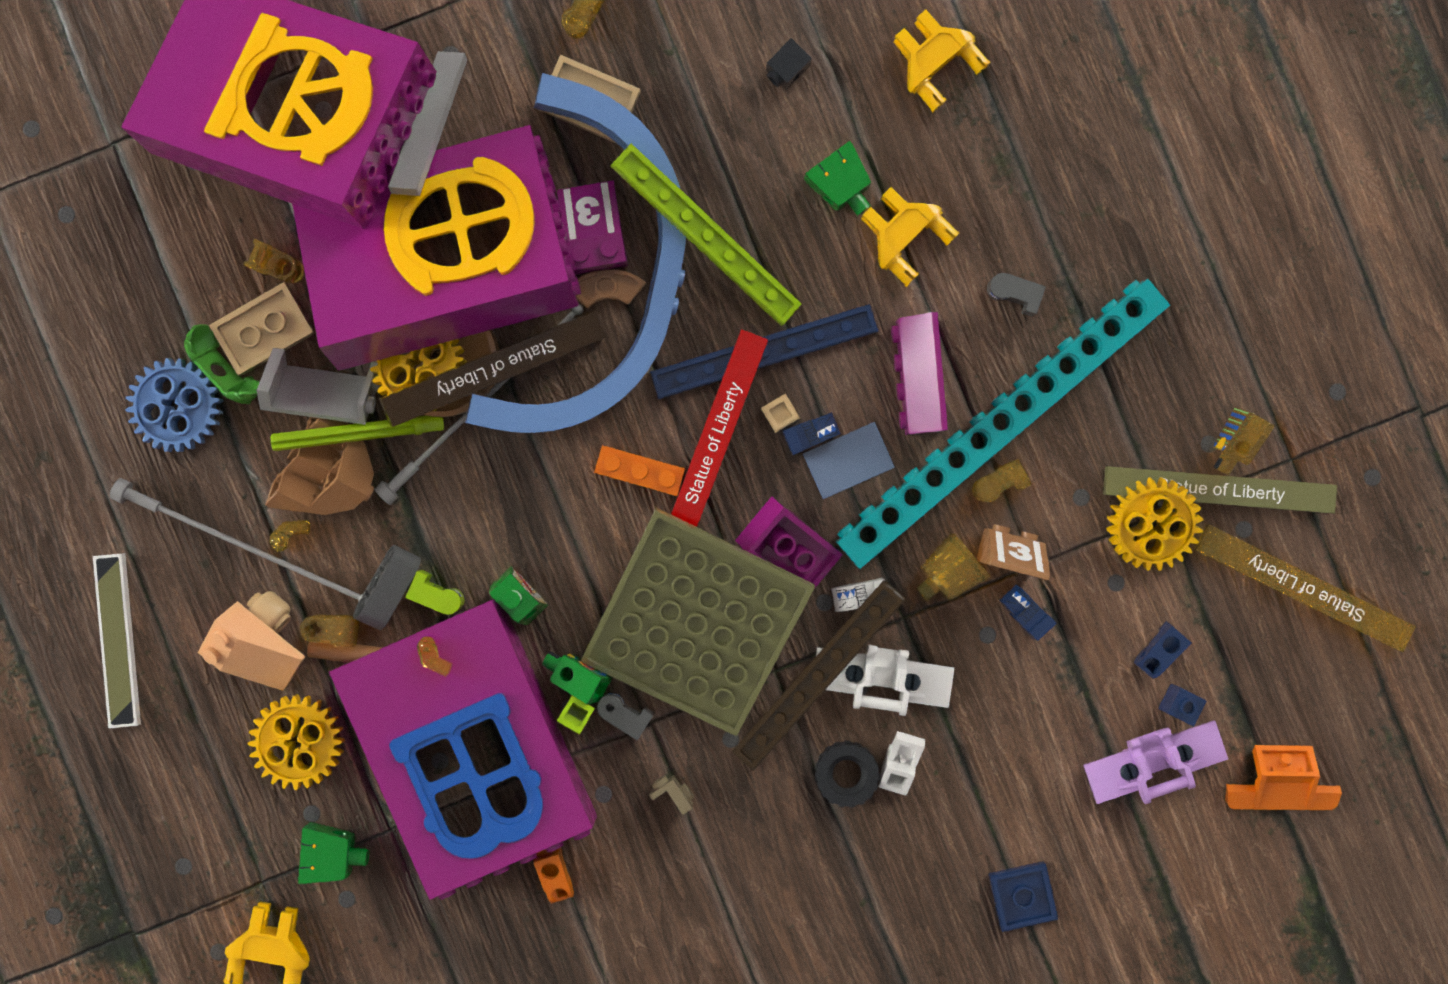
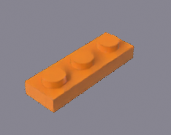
(639, 470)

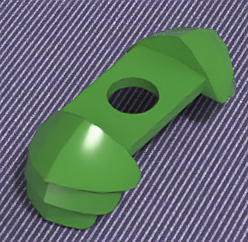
(201, 349)

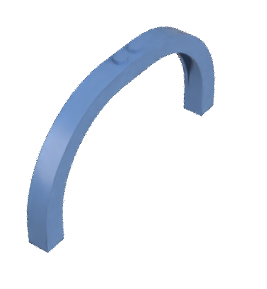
(618, 123)

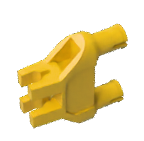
(933, 54)
(902, 229)
(268, 945)

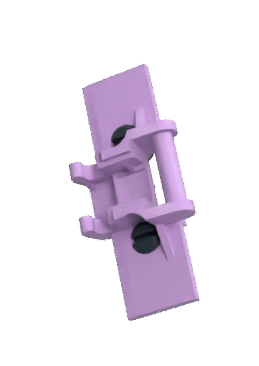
(1153, 752)

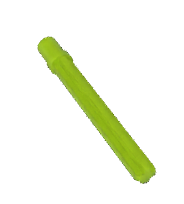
(354, 432)

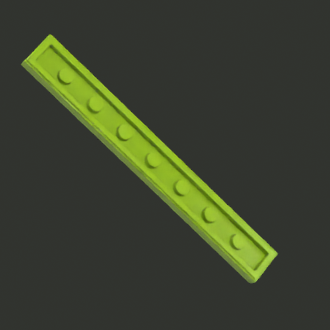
(705, 234)

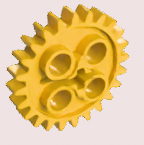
(391, 367)
(1140, 504)
(272, 734)

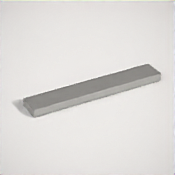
(428, 126)

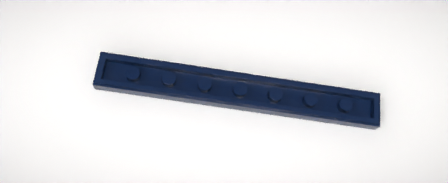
(779, 348)

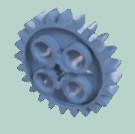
(151, 393)

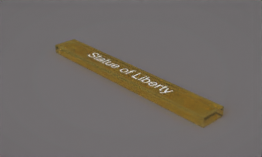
(1305, 588)

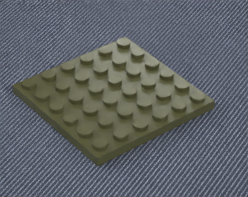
(697, 622)

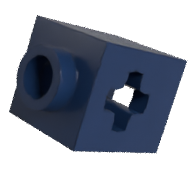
(1182, 704)

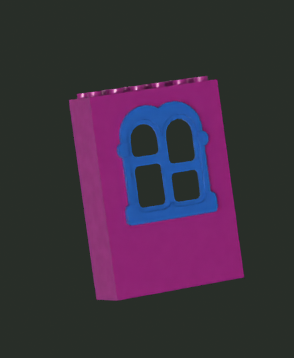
(405, 707)

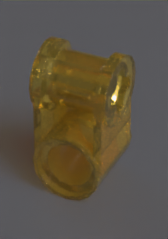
(271, 261)
(336, 630)

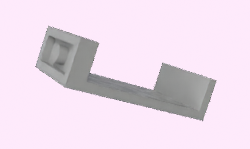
(316, 391)

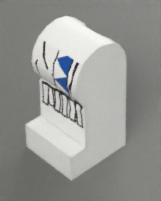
(853, 595)

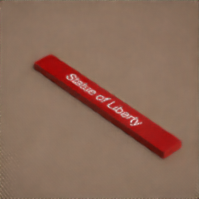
(719, 427)

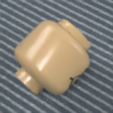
(270, 610)

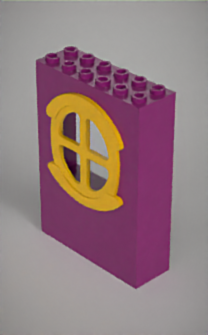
(385, 300)

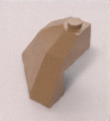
(324, 476)

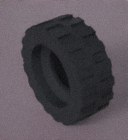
(847, 796)

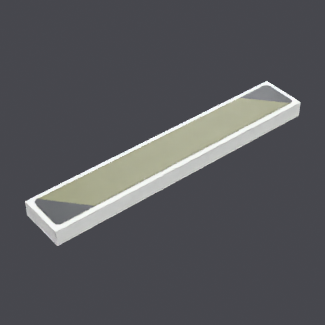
(116, 640)

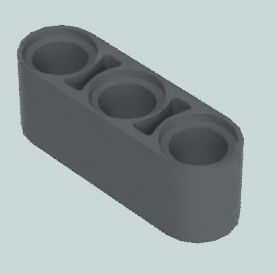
(387, 587)

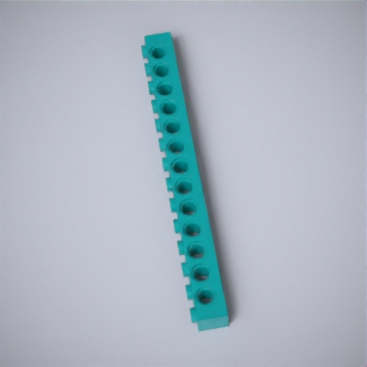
(1149, 305)

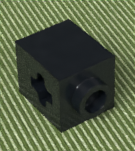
(787, 64)

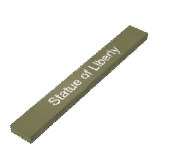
(1230, 489)

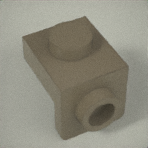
(679, 793)

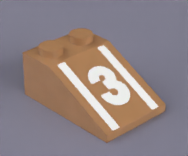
(1014, 552)

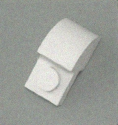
(901, 763)

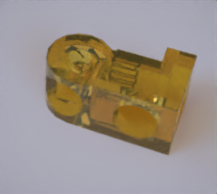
(580, 17)
(992, 484)

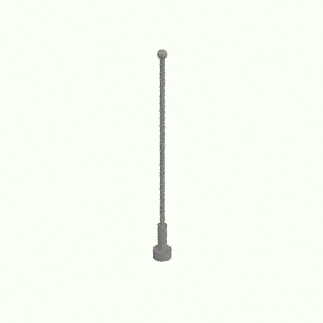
(123, 491)
(388, 491)

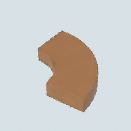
(609, 285)

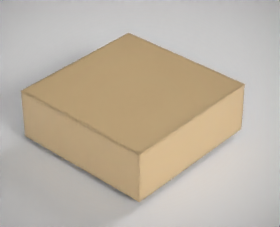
(780, 413)

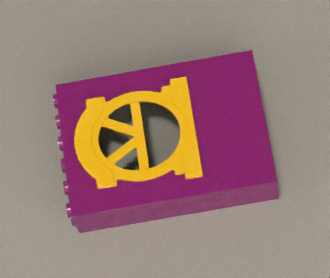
(214, 69)

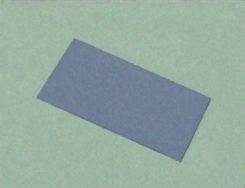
(848, 460)

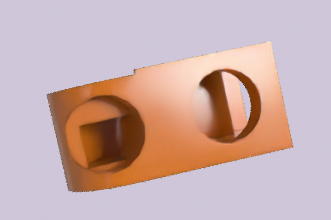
(553, 875)

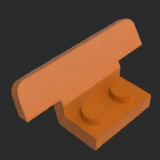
(1285, 781)

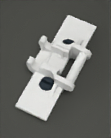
(890, 668)

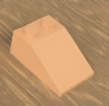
(250, 649)

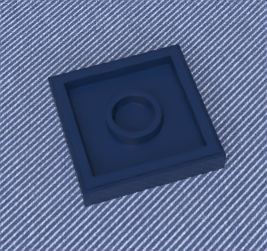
(1023, 896)

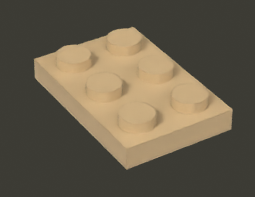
(614, 88)
(260, 326)

